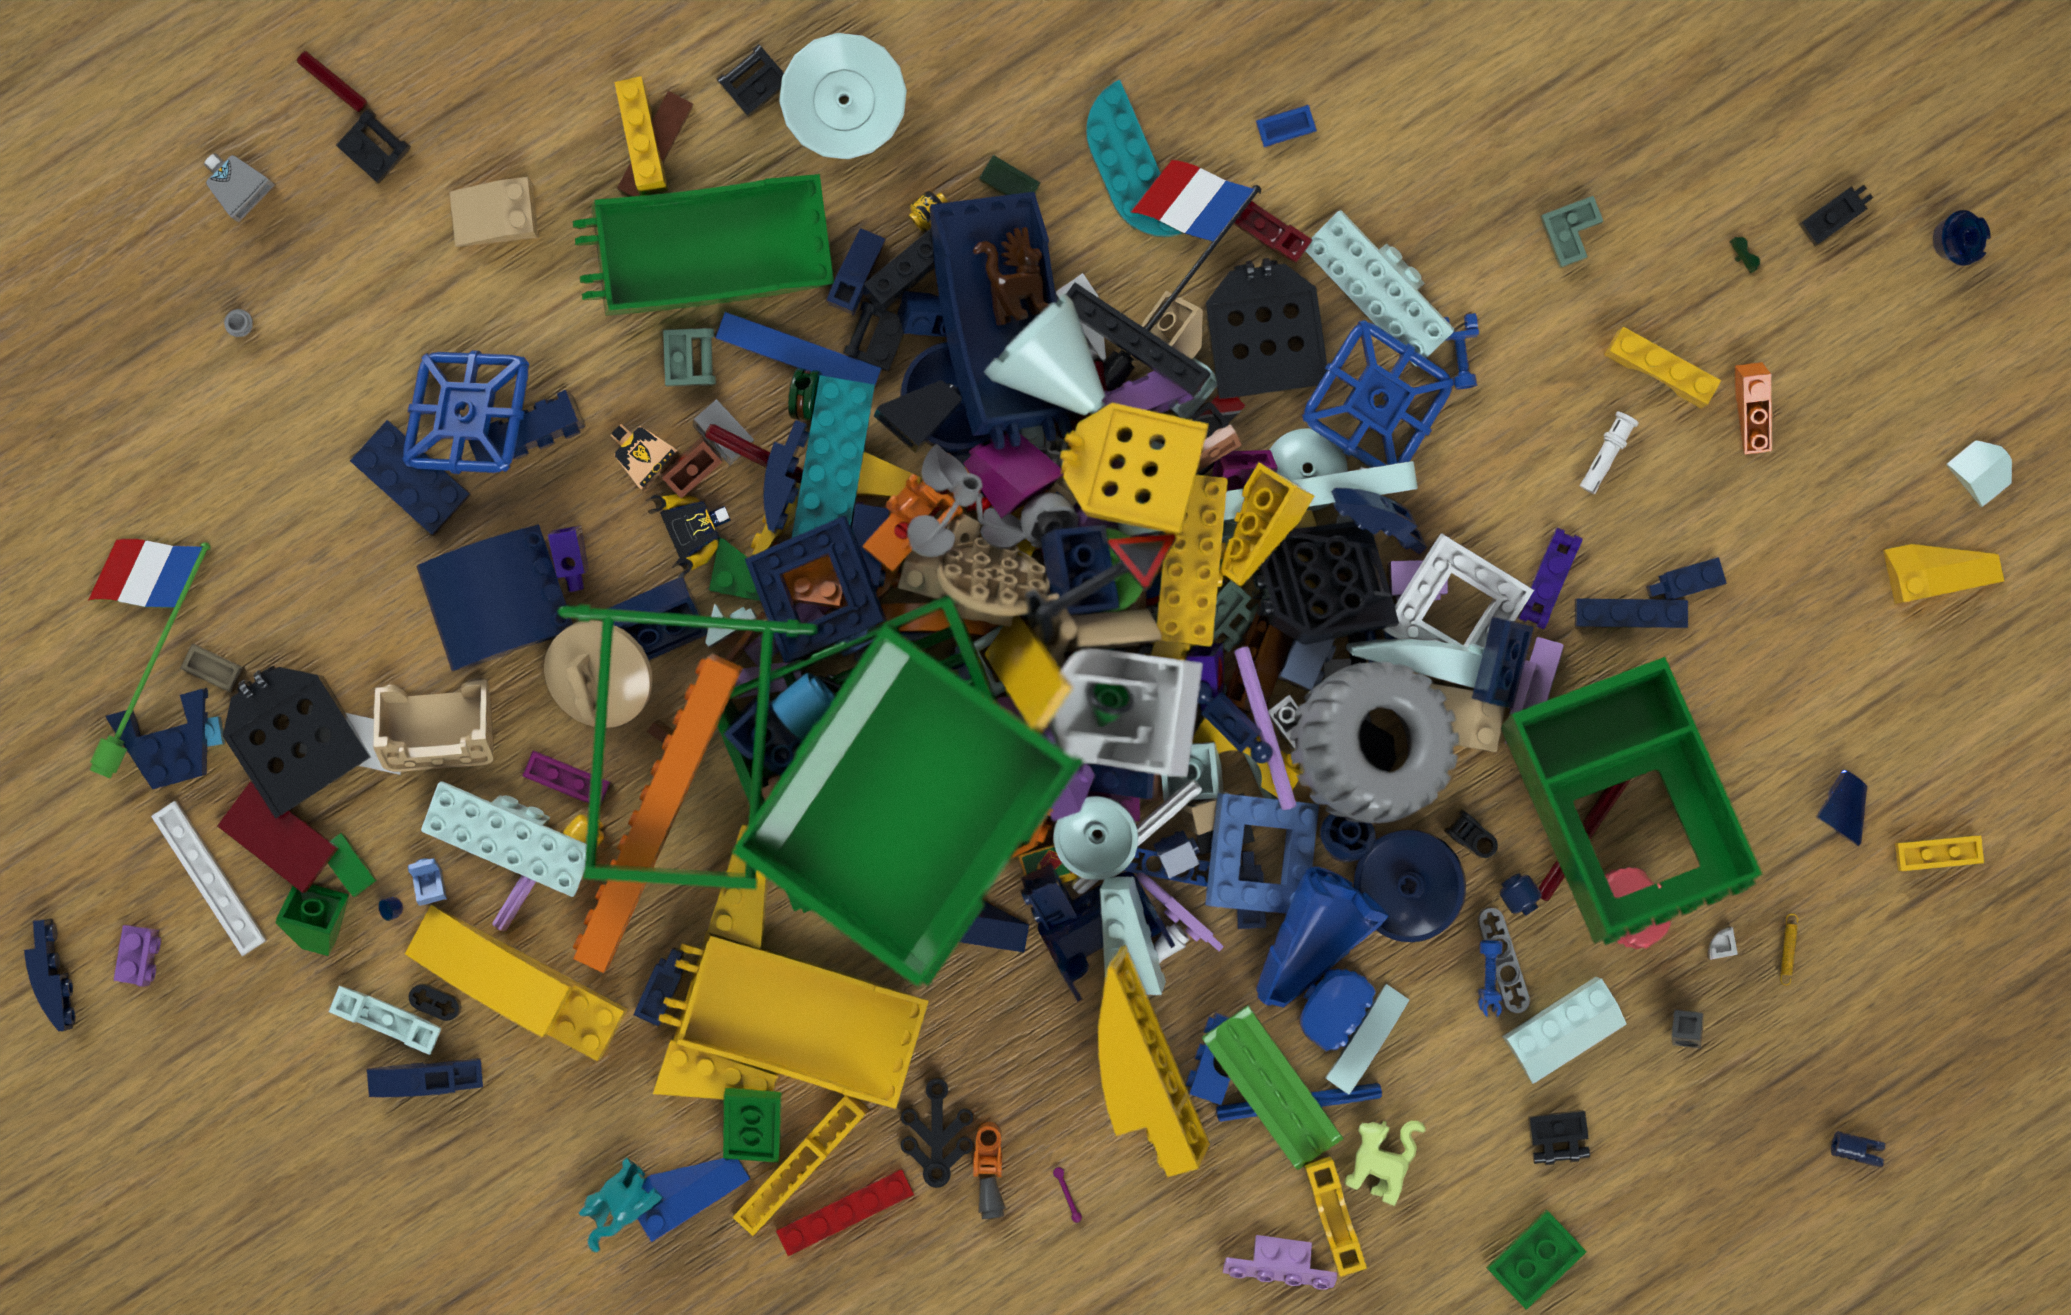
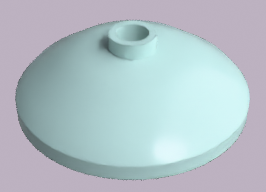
(1308, 447)
(1094, 856)

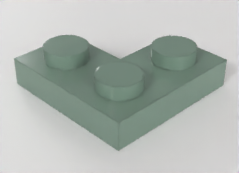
(1563, 229)

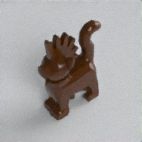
(1011, 288)

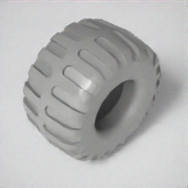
(1331, 753)

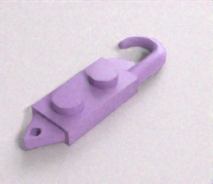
(1178, 912)

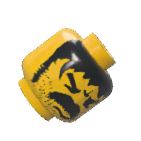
(921, 209)

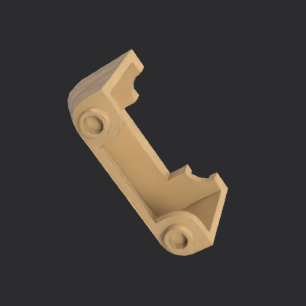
(433, 728)

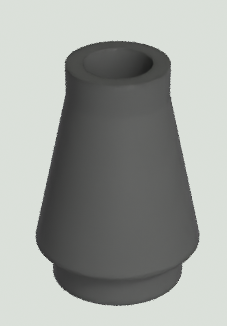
(990, 1199)

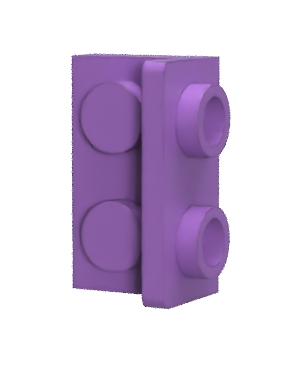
(137, 955)

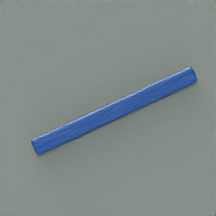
(1324, 1098)

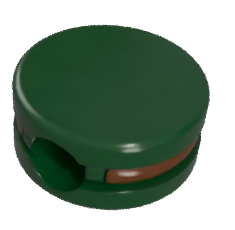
(803, 394)

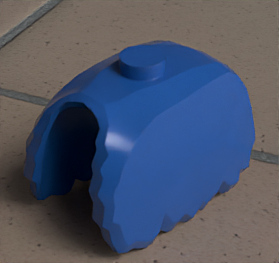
(1335, 1008)

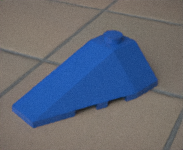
(689, 1192)

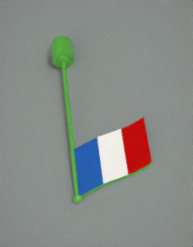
(143, 576)

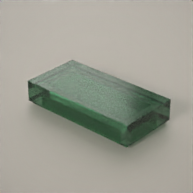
(1007, 178)

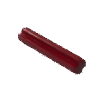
(331, 81)

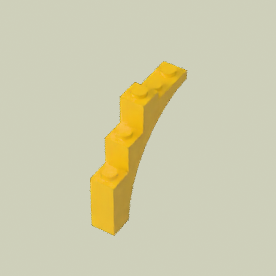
(876, 479)

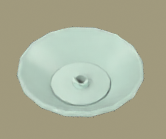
(839, 68)

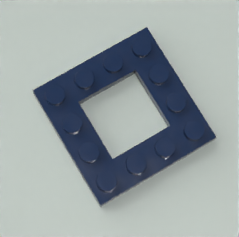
(840, 544)

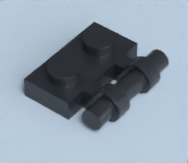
(1559, 1128)

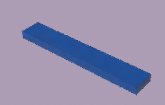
(793, 350)

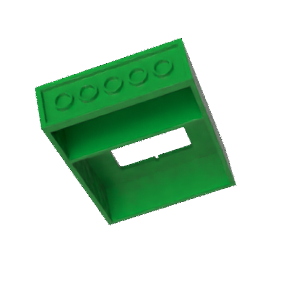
(1608, 737)

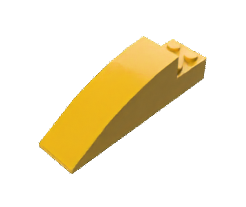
(515, 984)
(1141, 1074)

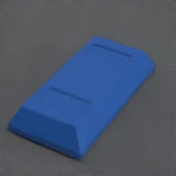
(1286, 126)

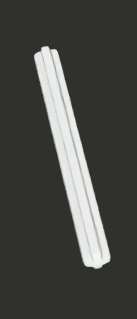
(1152, 823)

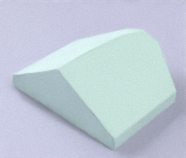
(1982, 470)

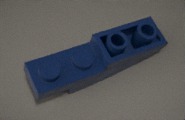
(779, 488)
(1379, 513)
(50, 988)
(424, 1079)

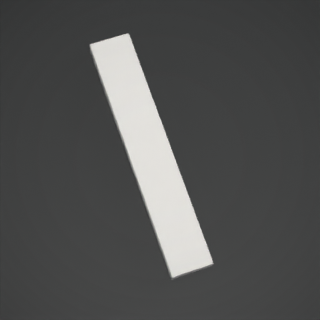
(209, 878)

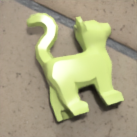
(1383, 1164)

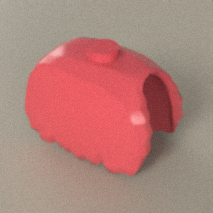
(1628, 881)

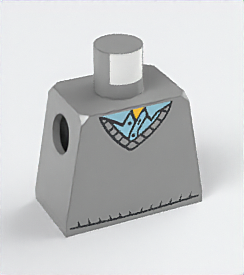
(236, 185)

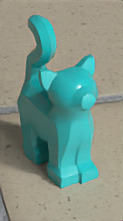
(622, 1198)

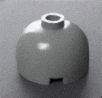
(1045, 514)

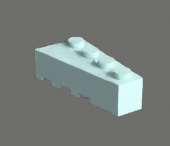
(1126, 925)

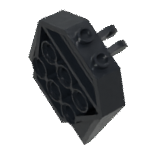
(1271, 290)
(1290, 601)
(259, 708)

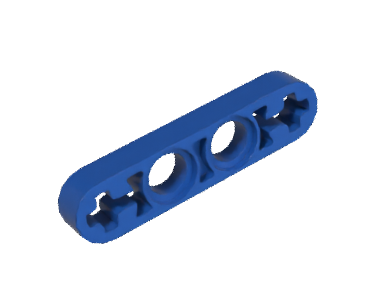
(1162, 873)

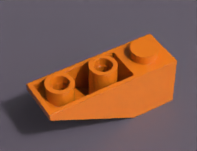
(1754, 407)

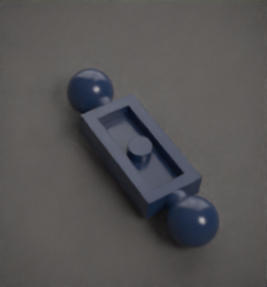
(1233, 724)

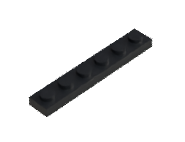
(1138, 341)

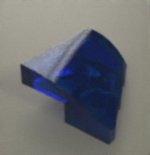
(1845, 807)

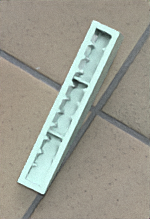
(1427, 657)

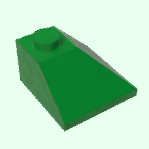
(313, 917)

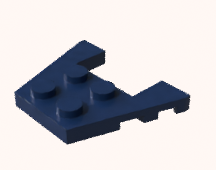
(173, 752)

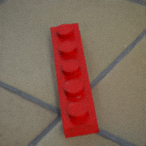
(845, 1212)

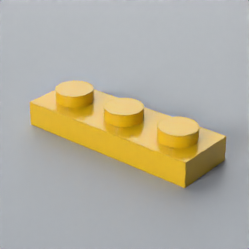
(1939, 853)

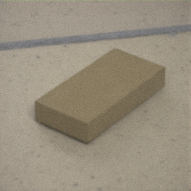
(212, 668)

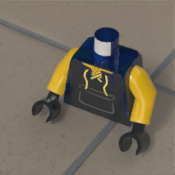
(690, 528)

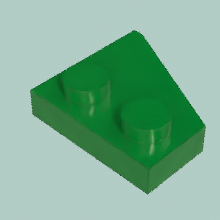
(731, 573)

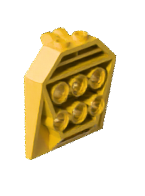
(1097, 445)

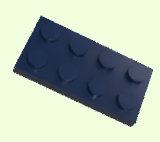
(423, 493)

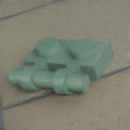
(1229, 603)

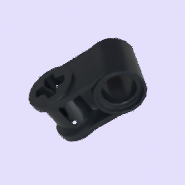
(1471, 834)

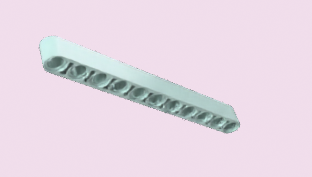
(1377, 480)

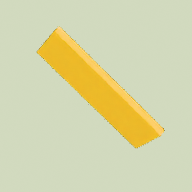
(1028, 672)

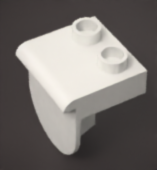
(1148, 737)

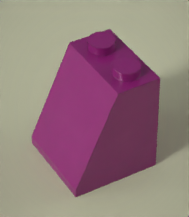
(1012, 474)

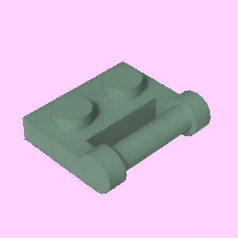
(679, 357)

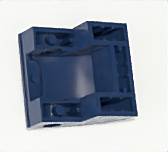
(494, 597)

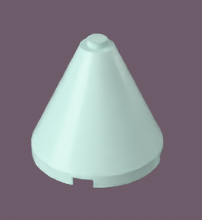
(1052, 361)

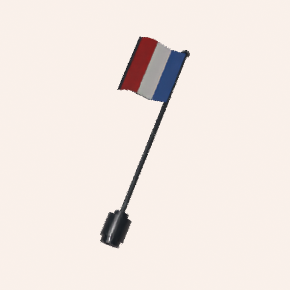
(1196, 206)

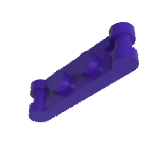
(1550, 577)

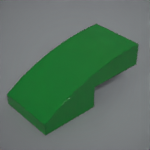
(350, 867)

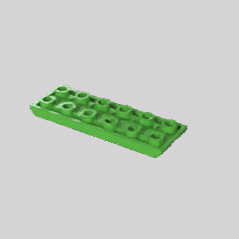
(1272, 1087)

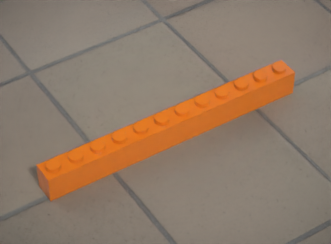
(659, 808)

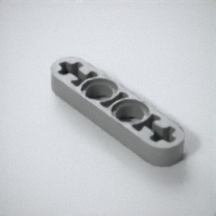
(1505, 959)

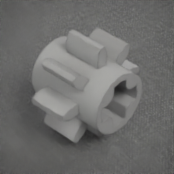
(1053, 449)

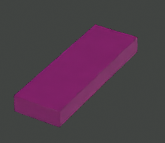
(561, 777)

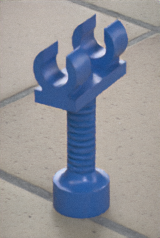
(1465, 378)
(1490, 995)

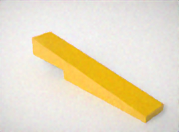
(800, 1163)

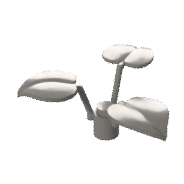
(946, 472)

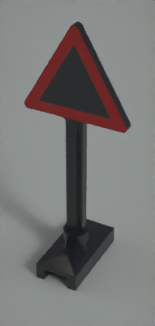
(1137, 556)

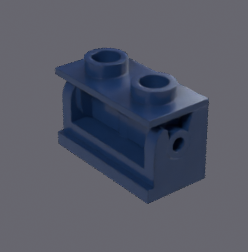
(1047, 896)

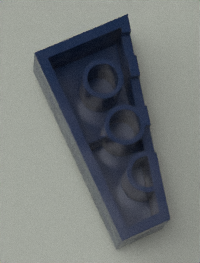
(538, 428)

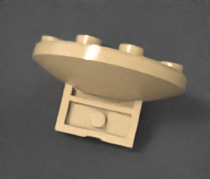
(990, 580)
(573, 671)

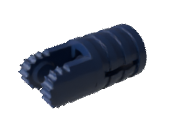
(1855, 1148)

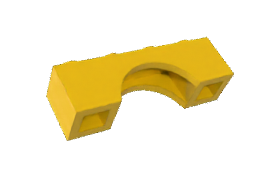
(640, 136)
(1681, 376)
(1208, 733)
(1335, 1216)

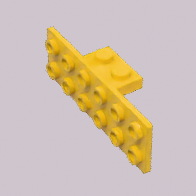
(1192, 567)

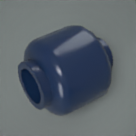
(1520, 894)

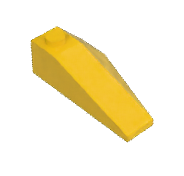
(1266, 517)
(1933, 571)

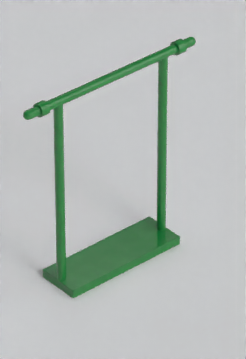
(667, 875)

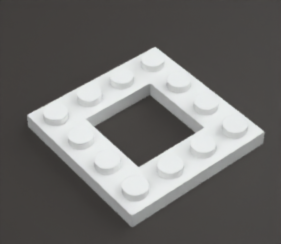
(1446, 558)

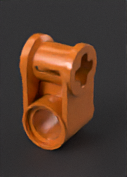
(988, 1155)

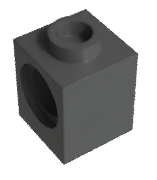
(1687, 1029)

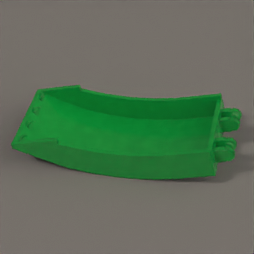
(708, 245)

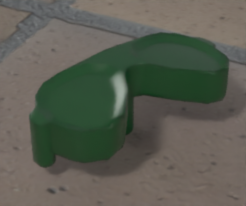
(1740, 245)

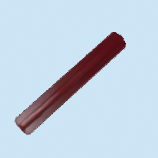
(745, 448)

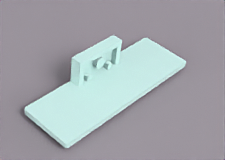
(1379, 284)
(507, 836)

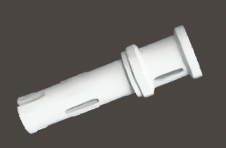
(1614, 441)

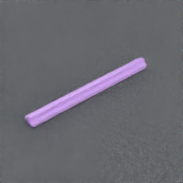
(1264, 723)

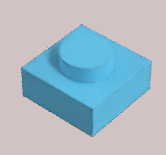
(214, 732)

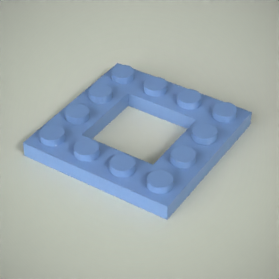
(1230, 816)

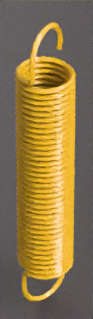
(1789, 949)

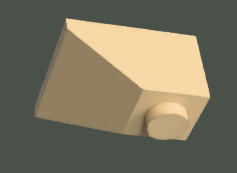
(1178, 325)

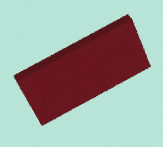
(281, 843)

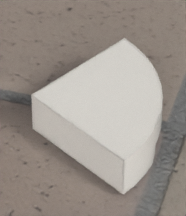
(1722, 944)

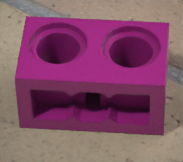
(1239, 466)

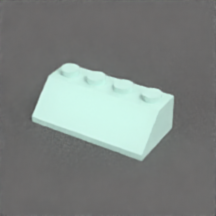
(1565, 1029)

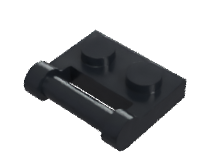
(757, 88)
(367, 153)
(884, 341)

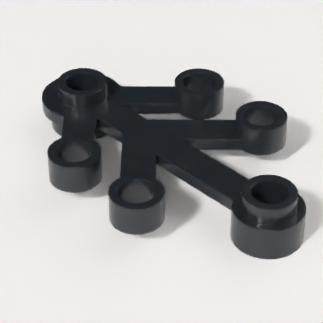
(937, 1137)

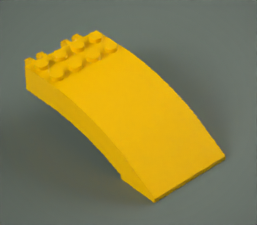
(797, 1019)

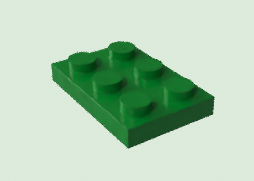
(752, 1125)
(1536, 1259)

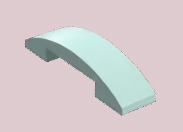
(385, 1018)

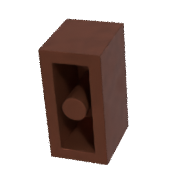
(691, 467)

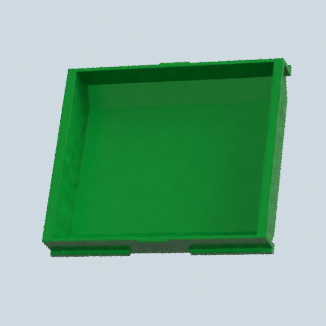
(905, 807)

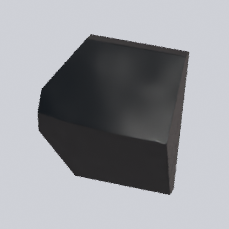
(1376, 746)

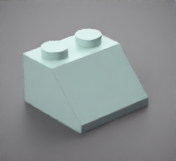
(1203, 768)

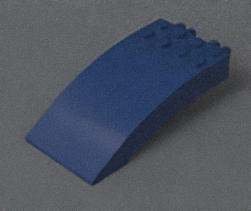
(969, 313)

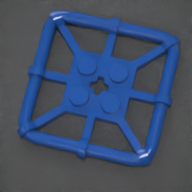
(1372, 382)
(473, 426)

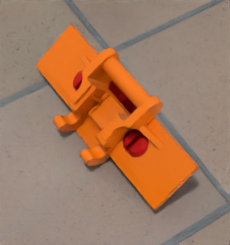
(890, 541)

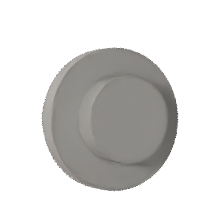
(238, 323)

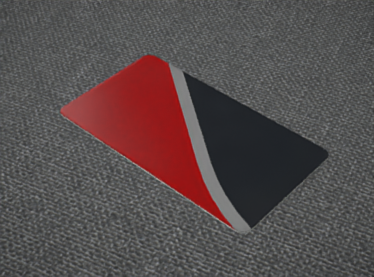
(1227, 407)

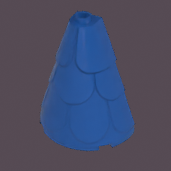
(1318, 931)

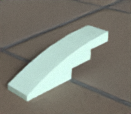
(1367, 1039)

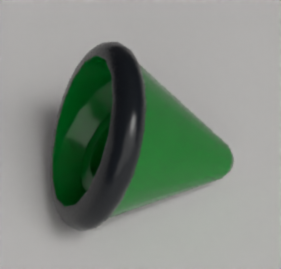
(1109, 701)

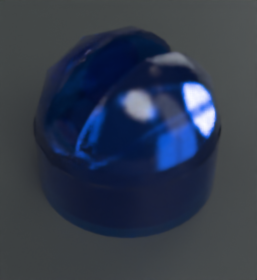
(390, 908)

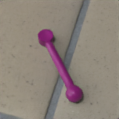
(1058, 1173)

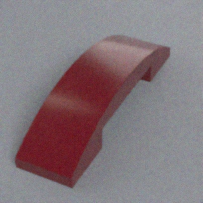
(1273, 232)

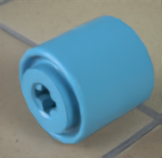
(803, 704)

